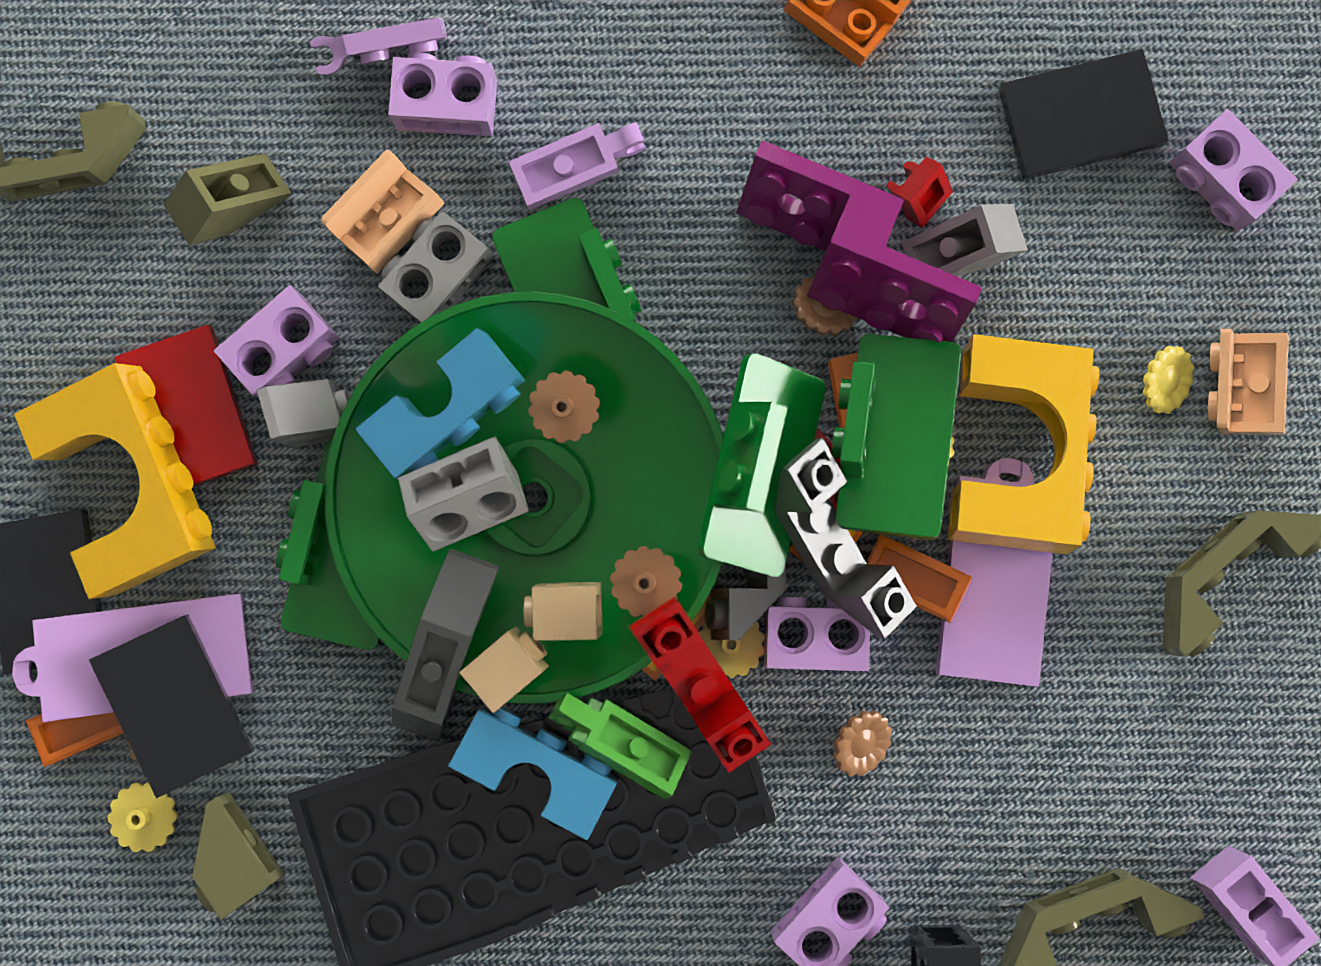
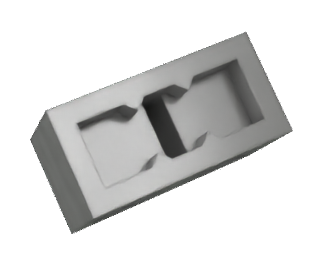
(446, 279)
(463, 494)

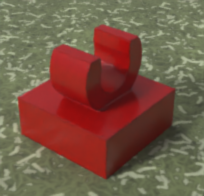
(922, 191)

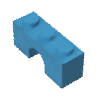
(480, 382)
(577, 784)

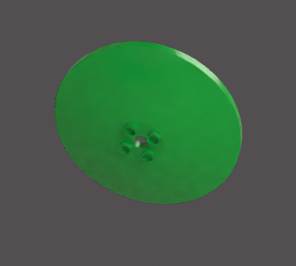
(619, 488)

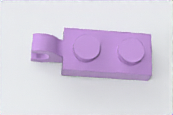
(376, 43)
(573, 162)

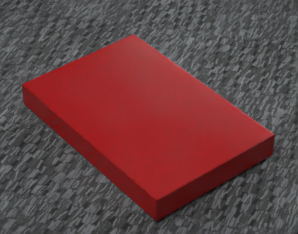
(197, 403)

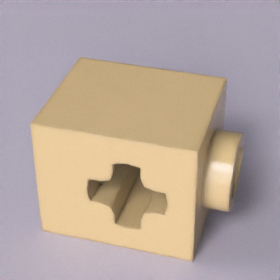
(564, 611)
(505, 668)

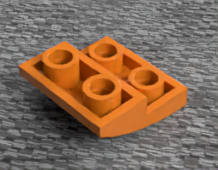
(848, 25)

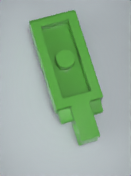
(623, 743)

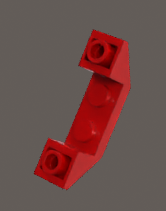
(700, 684)

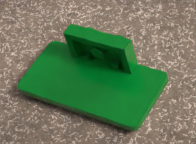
(565, 256)
(767, 427)
(896, 435)
(316, 595)

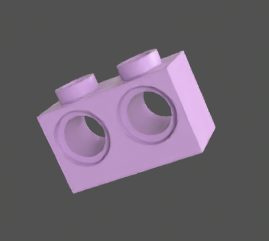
(440, 109)
(1241, 160)
(270, 333)
(815, 649)
(1254, 907)
(818, 912)

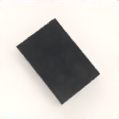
(1083, 114)
(40, 577)
(171, 705)

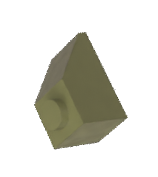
(224, 197)
(230, 858)

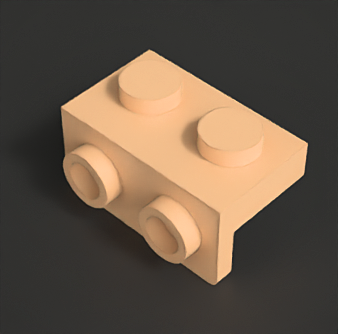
(381, 211)
(1249, 383)

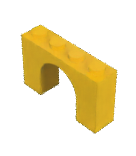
(1057, 388)
(167, 520)

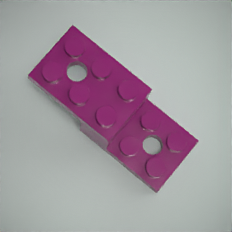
(853, 228)

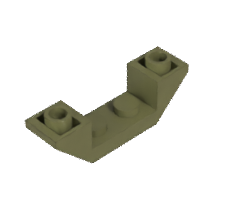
(107, 140)
(1186, 615)
(1104, 894)

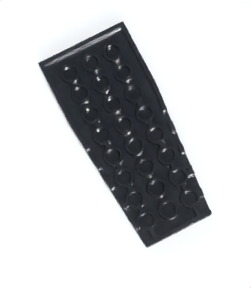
(438, 865)

